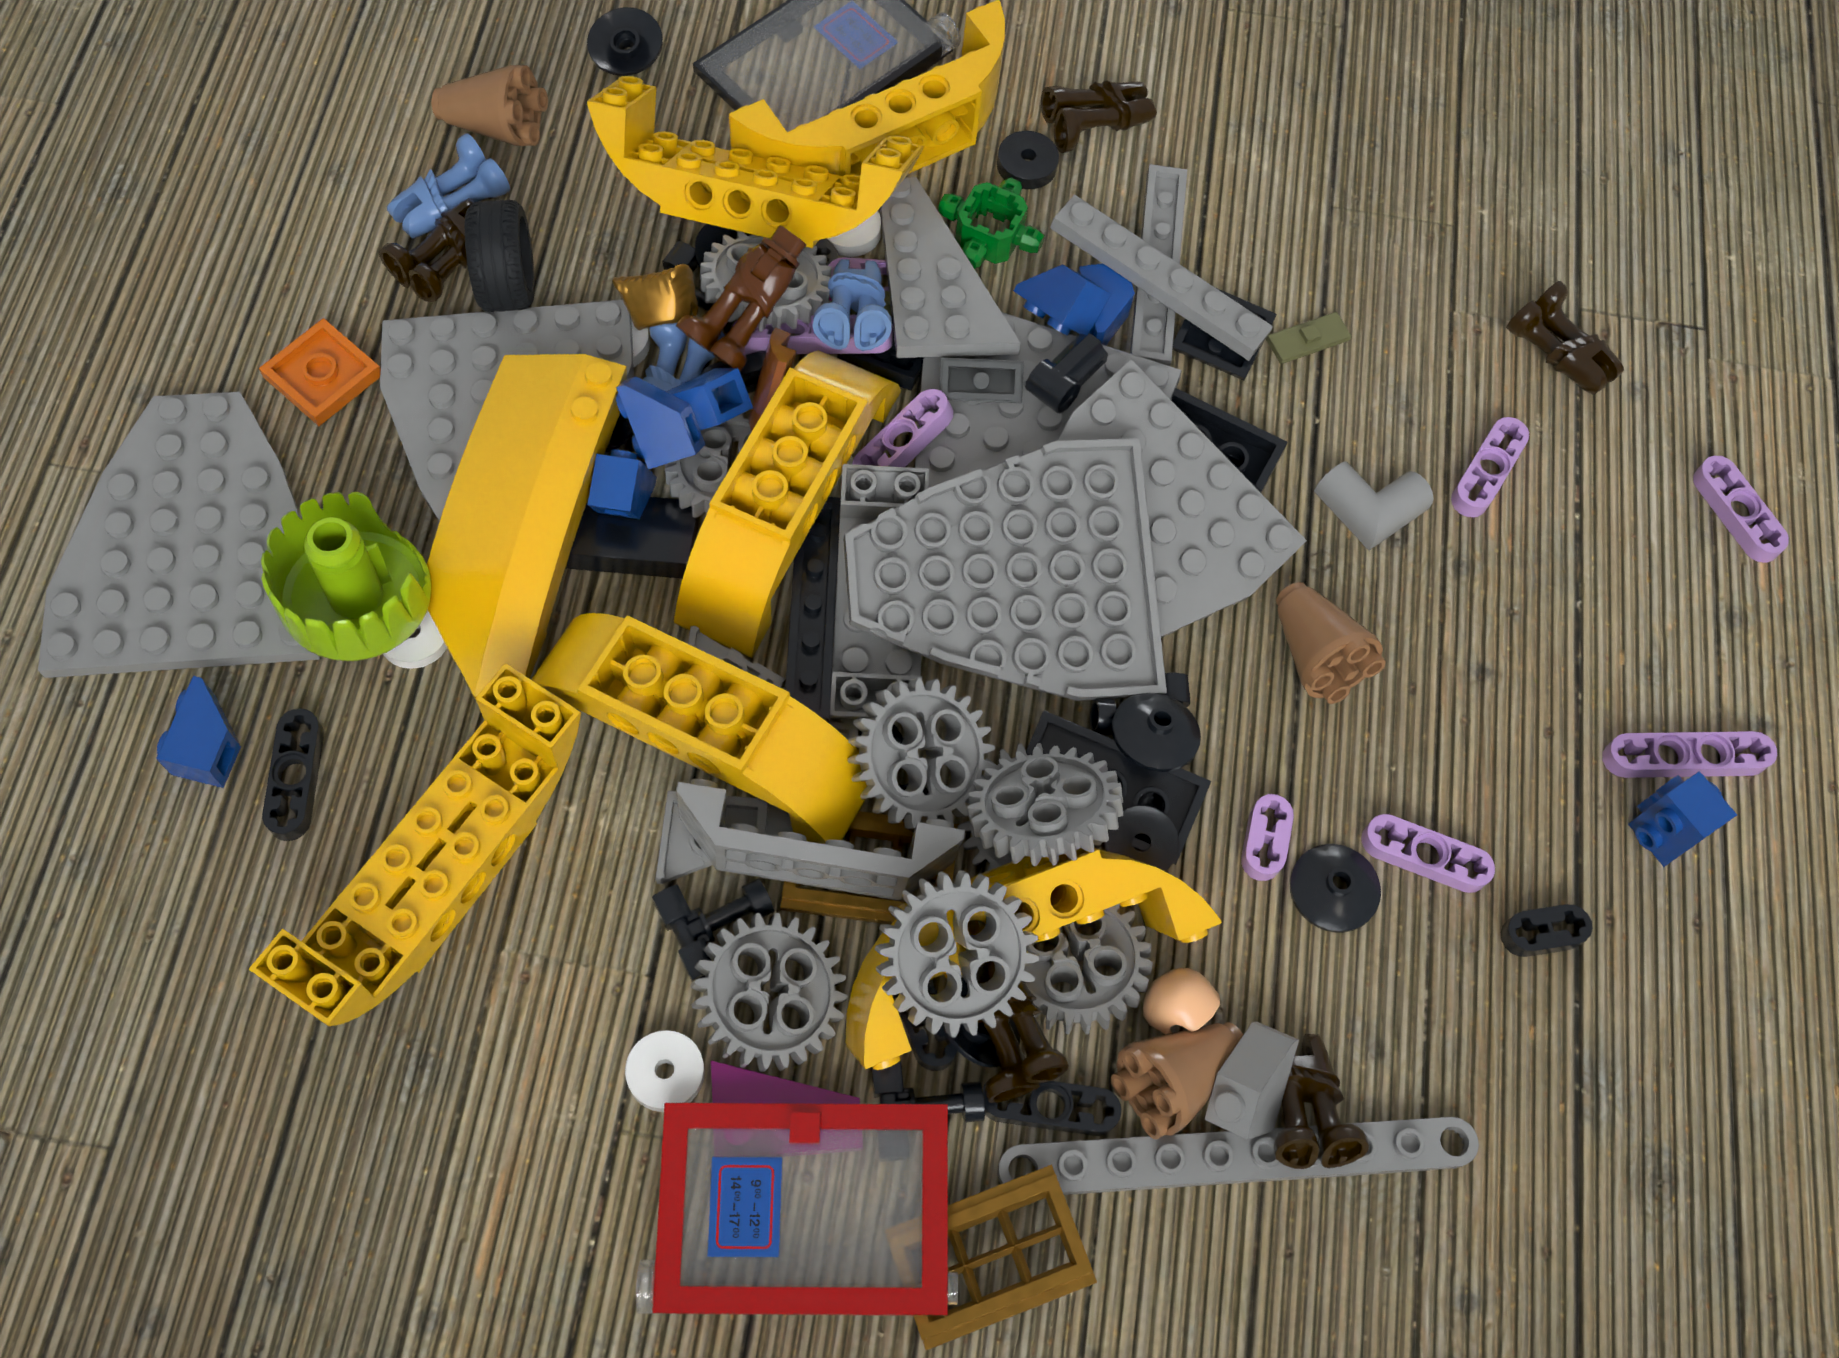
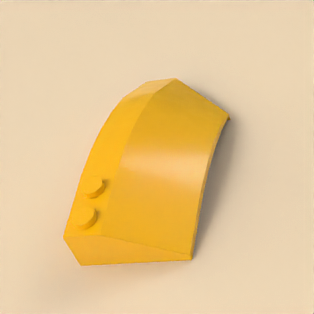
(518, 508)

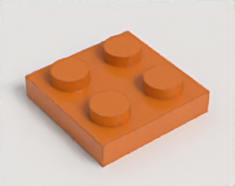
(321, 371)

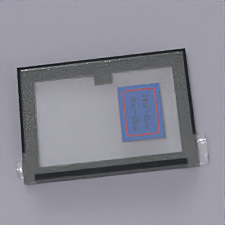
(825, 55)

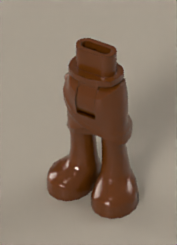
(759, 280)

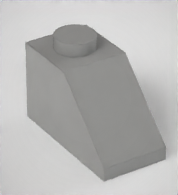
(1252, 1082)

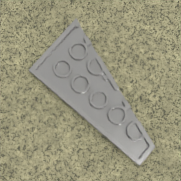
(932, 286)

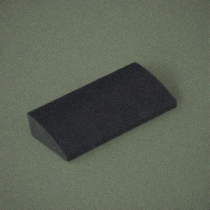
(1244, 445)
(644, 546)
(1172, 792)

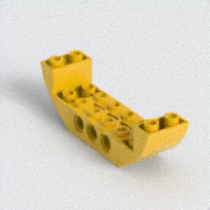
(933, 110)
(733, 185)
(776, 496)
(708, 718)
(433, 860)
(1053, 899)

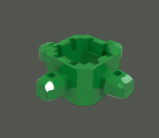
(1004, 203)

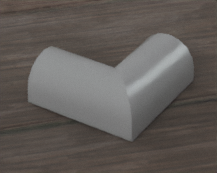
(1372, 514)

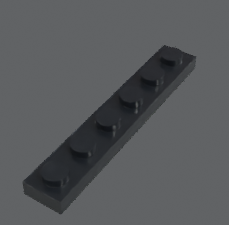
(814, 613)

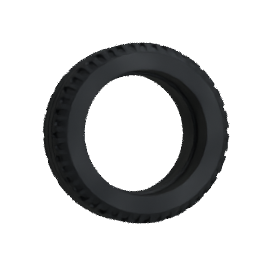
(499, 255)

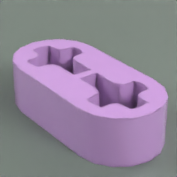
(1277, 839)

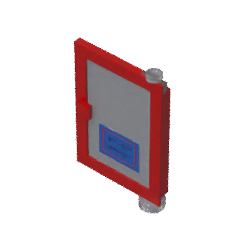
(801, 1211)

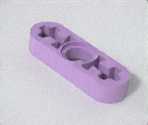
(916, 410)
(1490, 482)
(1738, 525)
(1454, 877)

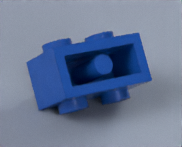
(1680, 816)

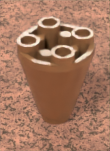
(495, 104)
(1326, 643)
(1173, 1075)

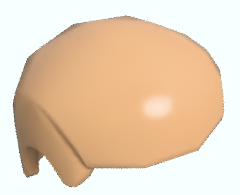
(1180, 999)

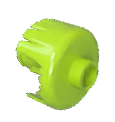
(344, 579)

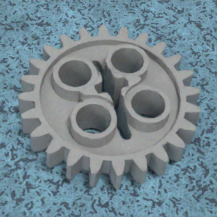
(801, 299)
(700, 475)
(883, 756)
(1045, 805)
(1113, 945)
(915, 964)
(727, 984)

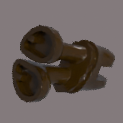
(1110, 103)
(412, 266)
(1581, 356)
(1017, 1073)
(1316, 1083)

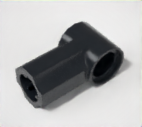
(1061, 379)

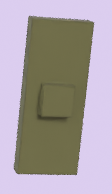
(1308, 337)

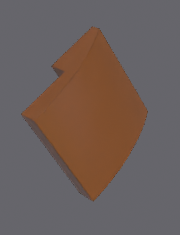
(774, 368)

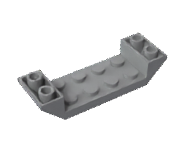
(860, 659)
(826, 865)

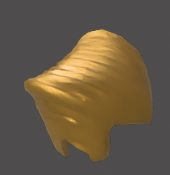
(658, 296)

